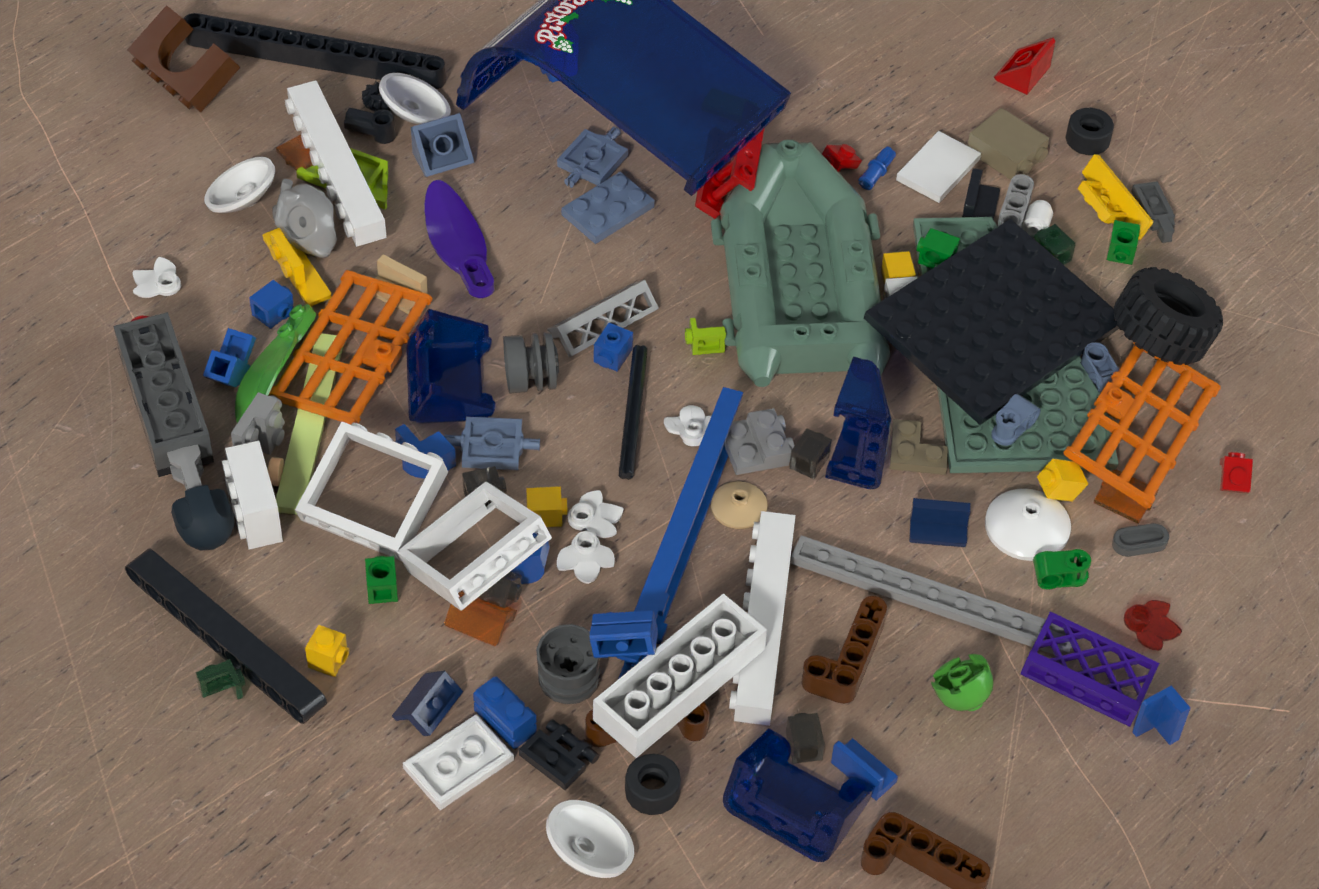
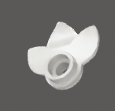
(158, 281)
(689, 425)
(598, 516)
(583, 560)

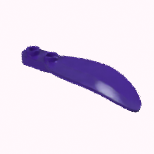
(457, 238)

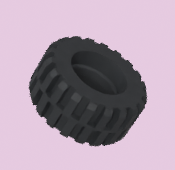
(1168, 316)

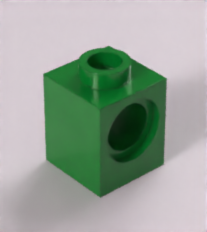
(1123, 242)
(936, 248)
(381, 589)

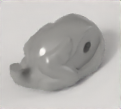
(305, 218)

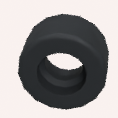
(1089, 131)
(652, 767)

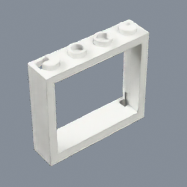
(354, 531)
(490, 565)

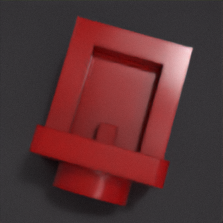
(841, 156)
(1236, 473)

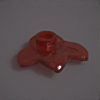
(1154, 624)

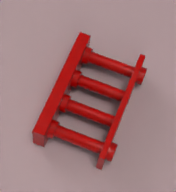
(742, 171)

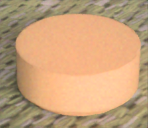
(275, 470)

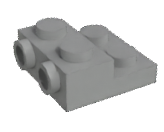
(261, 423)
(758, 442)

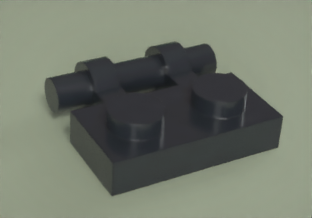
(554, 760)

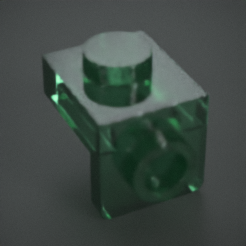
(219, 678)

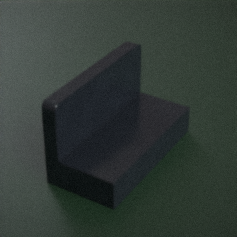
(980, 199)

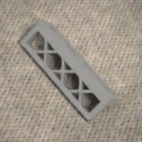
(597, 310)

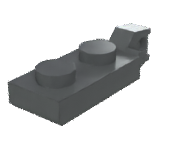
(1157, 207)

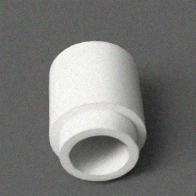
(1037, 217)

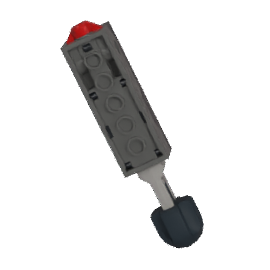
(174, 426)

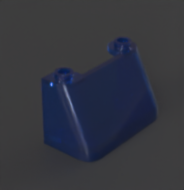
(447, 369)
(866, 431)
(791, 802)

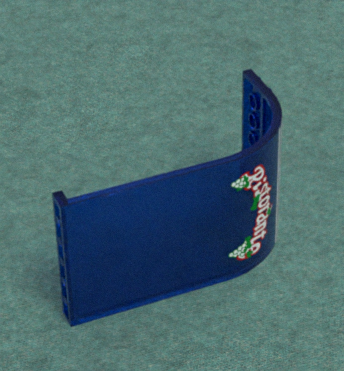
(643, 70)

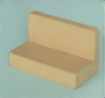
(401, 275)

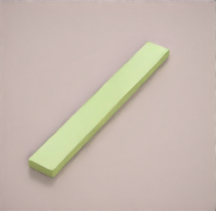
(305, 437)

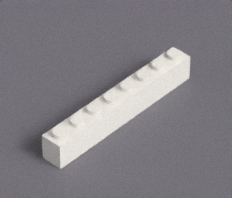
(335, 163)
(766, 605)

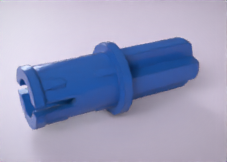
(877, 168)

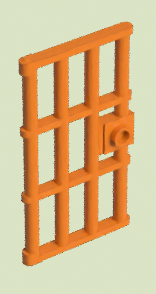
(371, 351)
(1125, 408)

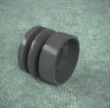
(530, 362)
(566, 650)

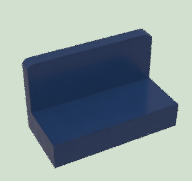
(939, 522)
(429, 701)

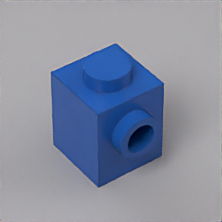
(271, 304)
(613, 347)

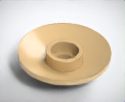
(738, 513)

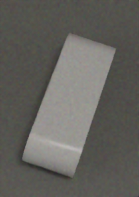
(1017, 200)

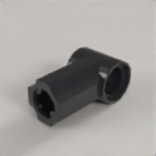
(378, 124)

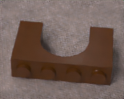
(195, 85)

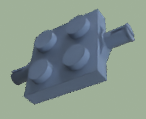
(592, 157)
(492, 443)

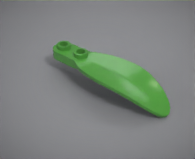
(269, 363)

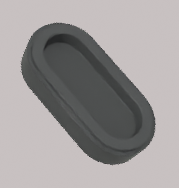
(1140, 539)

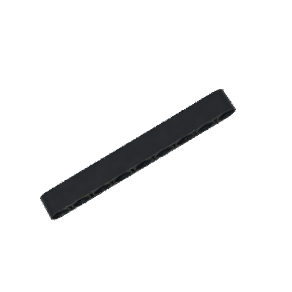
(226, 636)

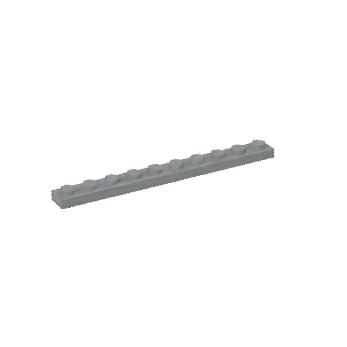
(923, 593)

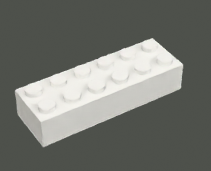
(679, 675)

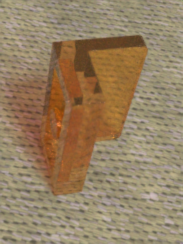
(480, 620)

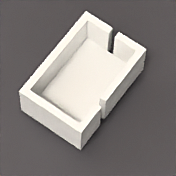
(252, 495)

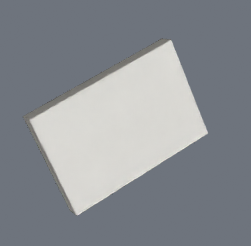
(938, 166)
(458, 761)

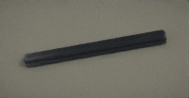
(633, 412)

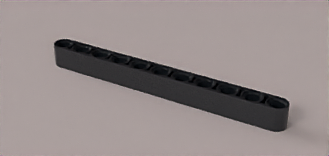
(312, 50)

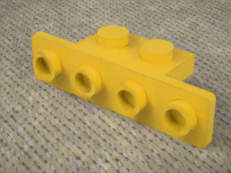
(1111, 197)
(297, 268)

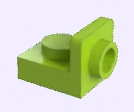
(705, 340)

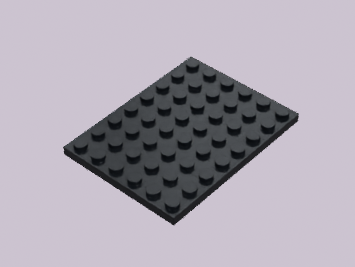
(993, 320)

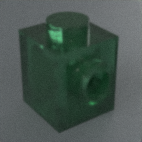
(1056, 243)

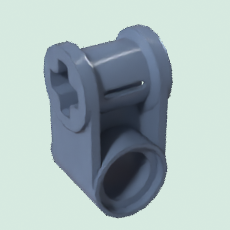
(1098, 364)
(1014, 420)

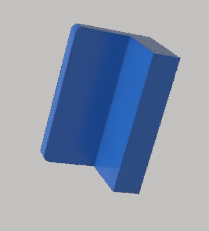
(1165, 712)
(858, 762)

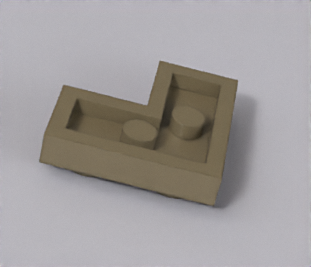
(910, 454)

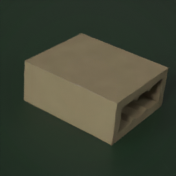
(1008, 144)

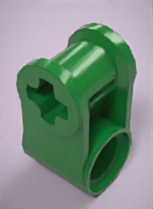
(1059, 570)

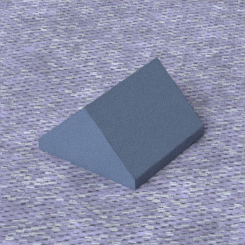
(441, 145)

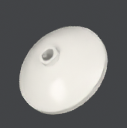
(413, 98)
(240, 185)
(1023, 533)
(589, 839)

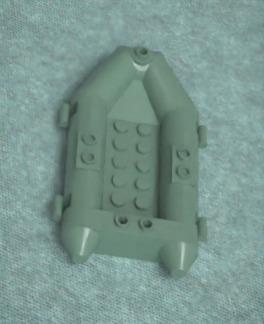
(799, 268)

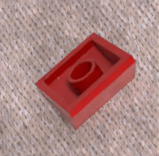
(1027, 66)

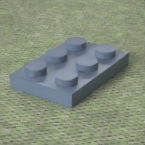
(607, 207)

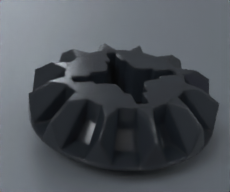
(371, 98)

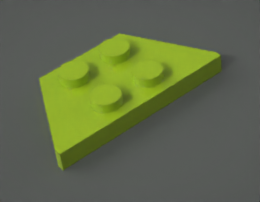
(373, 169)

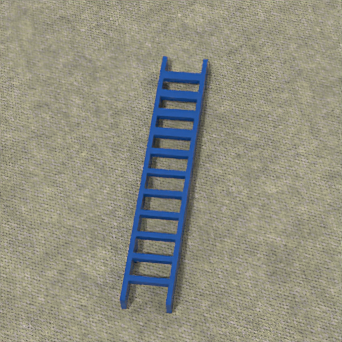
(687, 518)

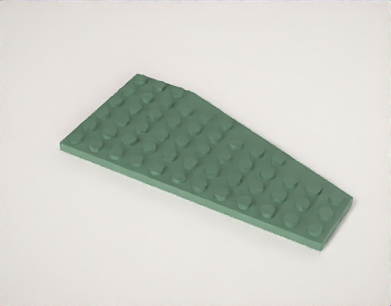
(1062, 399)

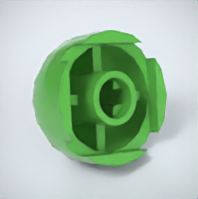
(964, 683)

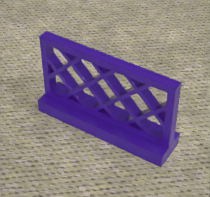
(1081, 685)

